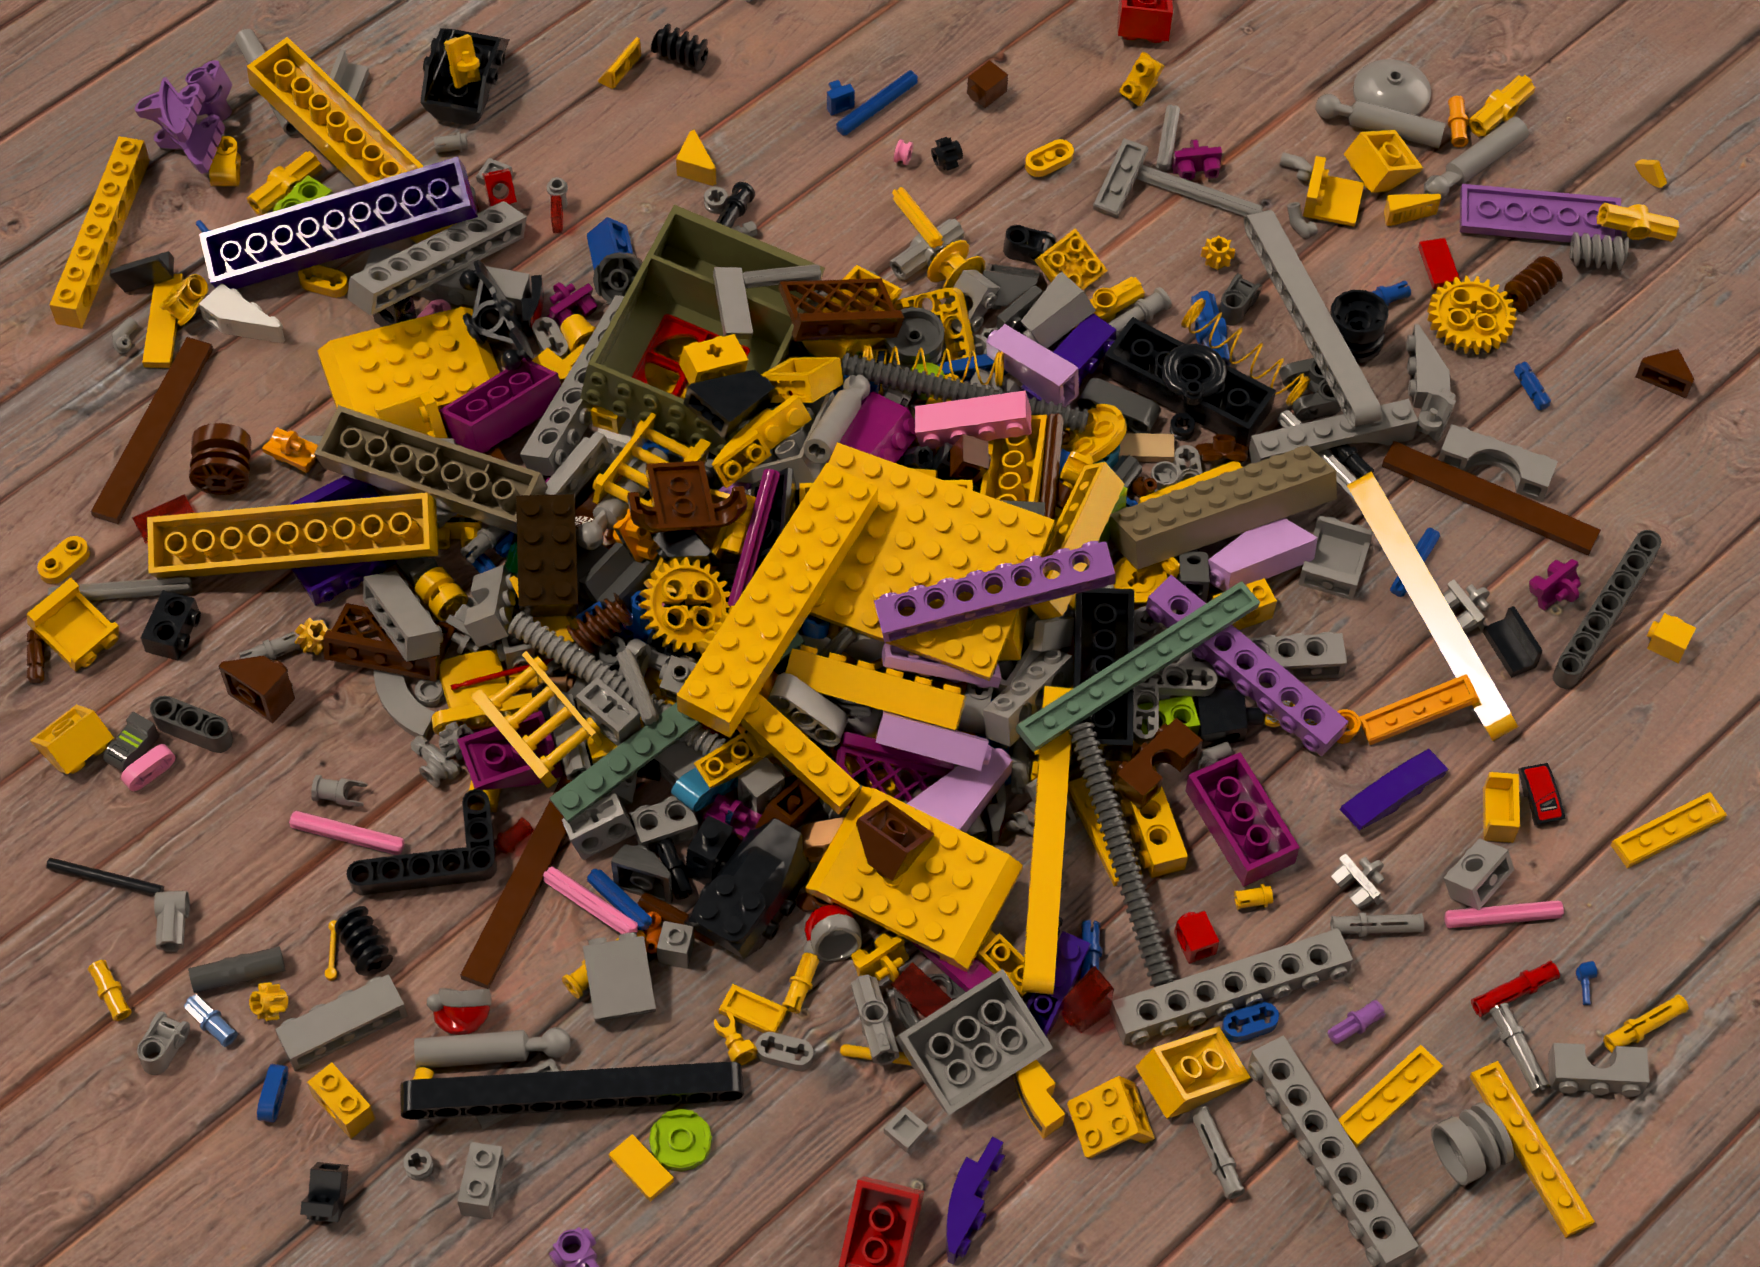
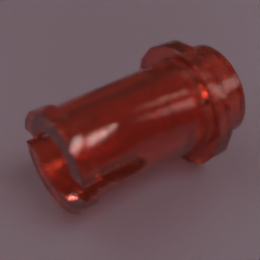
(513, 836)

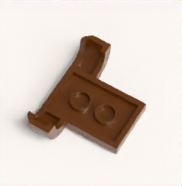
(683, 500)

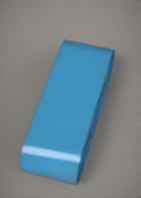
(695, 793)

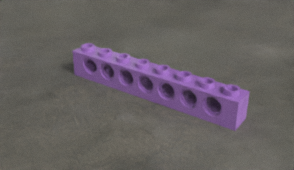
(985, 604)
(1263, 668)

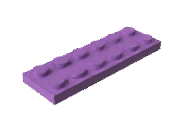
(1531, 213)

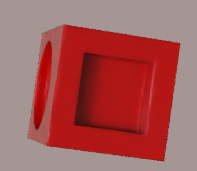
(493, 178)
(1196, 936)

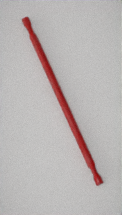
(494, 676)

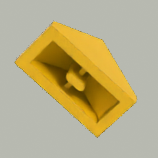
(695, 162)

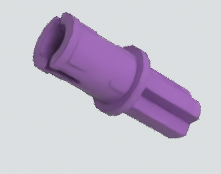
(1356, 1022)

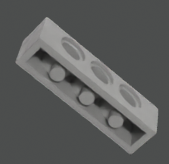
(1025, 695)

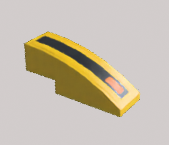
(1035, 1093)

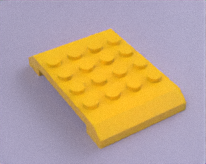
(406, 361)
(939, 902)

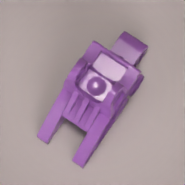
(178, 113)

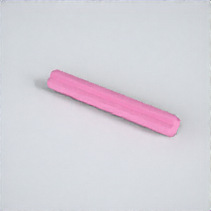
(346, 833)
(589, 901)
(1504, 914)

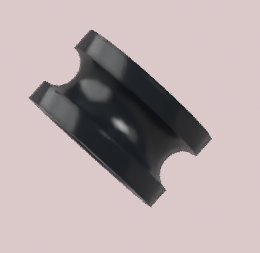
(1184, 420)

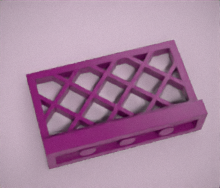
(867, 749)

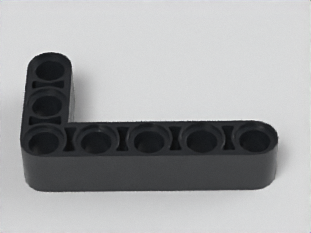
(435, 860)

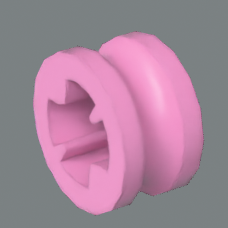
(903, 152)

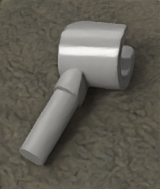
(1021, 823)

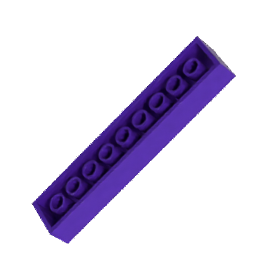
(339, 225)

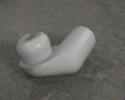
(1304, 229)

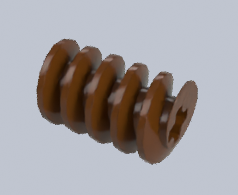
(1533, 283)
(601, 625)

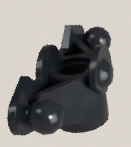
(495, 318)

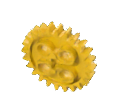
(1480, 310)
(683, 579)

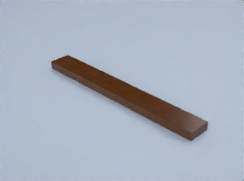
(152, 430)
(1491, 498)
(516, 897)

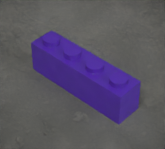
(1084, 347)

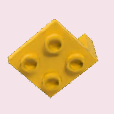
(1332, 197)
(416, 413)
(1109, 1116)

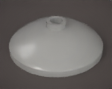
(1393, 86)

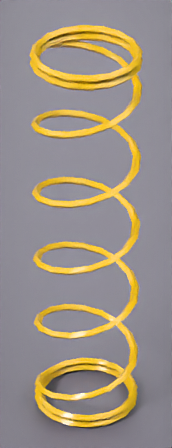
(1195, 311)
(998, 363)

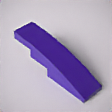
(1393, 789)

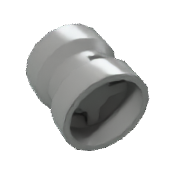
(1165, 474)

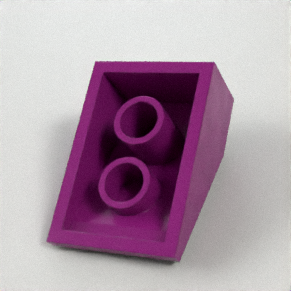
(495, 762)

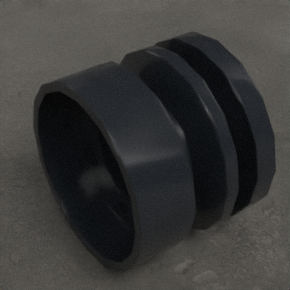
(1361, 321)

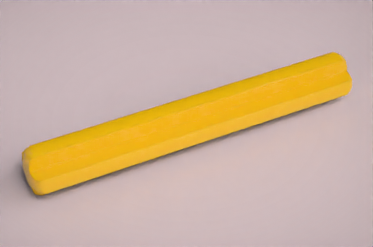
(917, 217)

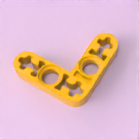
(947, 314)

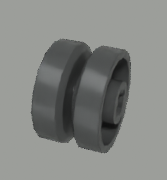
(918, 330)

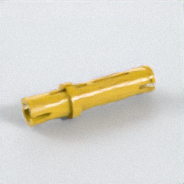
(1635, 1029)

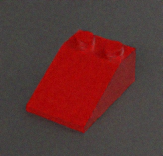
(1145, 19)
(881, 1224)

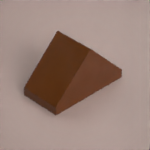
(1667, 371)

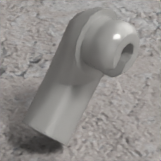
(1298, 163)
(120, 335)
(1213, 754)

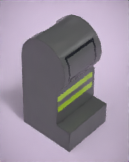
(131, 742)

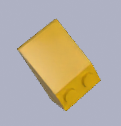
(1191, 1071)

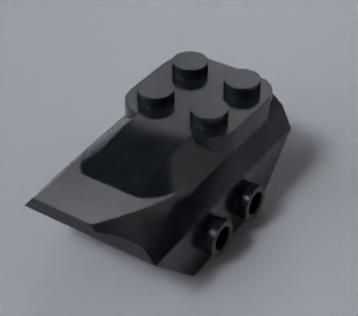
(466, 103)
(752, 889)

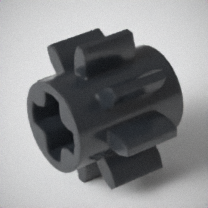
(947, 153)

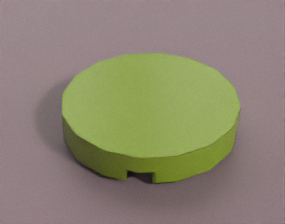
(680, 1140)

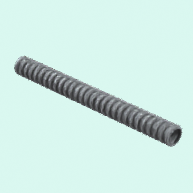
(589, 668)

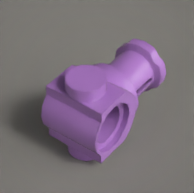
(583, 1257)

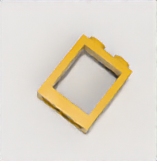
(805, 377)

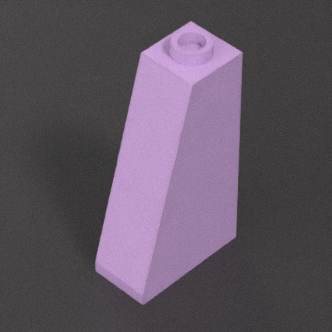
(1035, 366)
(1262, 554)
(933, 741)
(965, 791)

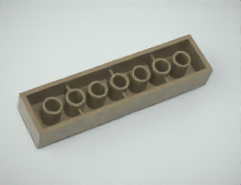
(420, 463)
(1222, 506)

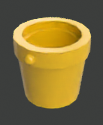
(576, 331)

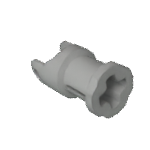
(335, 790)

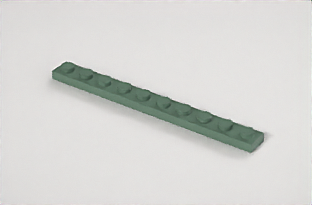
(1137, 666)
(629, 757)

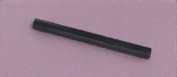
(104, 876)

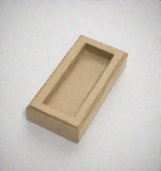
(1148, 447)

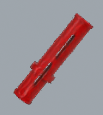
(1525, 983)

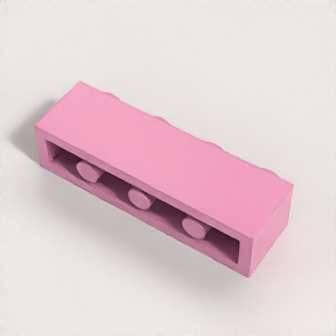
(979, 417)

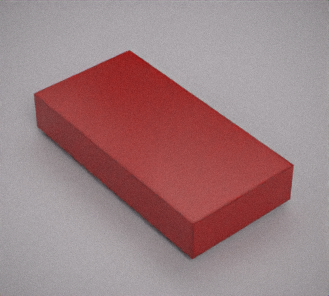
(1438, 262)

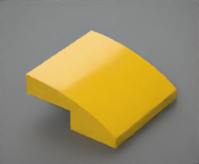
(468, 667)

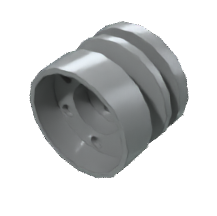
(1472, 1143)

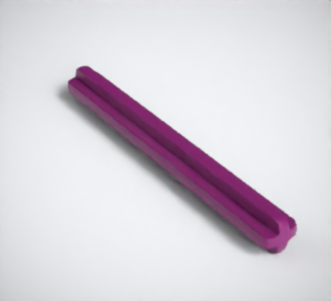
(755, 533)

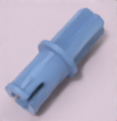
(210, 1020)

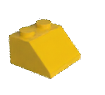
(1382, 160)
(73, 739)

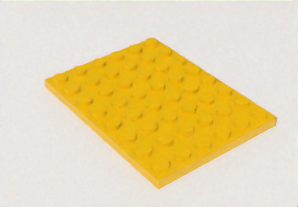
(918, 537)

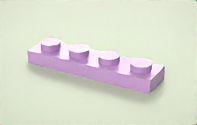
(903, 660)

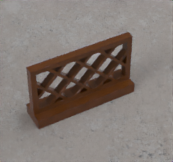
(841, 323)
(376, 654)

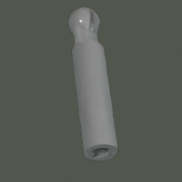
(1380, 118)
(1478, 157)
(836, 419)
(612, 509)
(487, 1048)

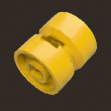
(440, 593)

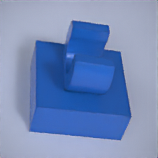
(840, 97)

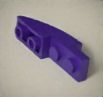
(1069, 959)
(965, 1206)

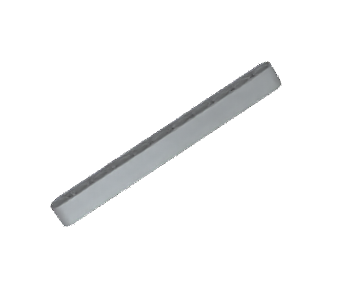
(1312, 319)

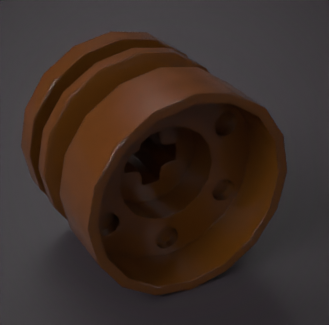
(220, 459)

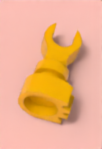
(739, 1049)

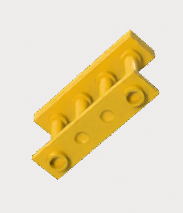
(644, 431)
(527, 744)

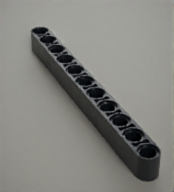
(571, 1090)

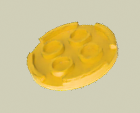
(1102, 433)

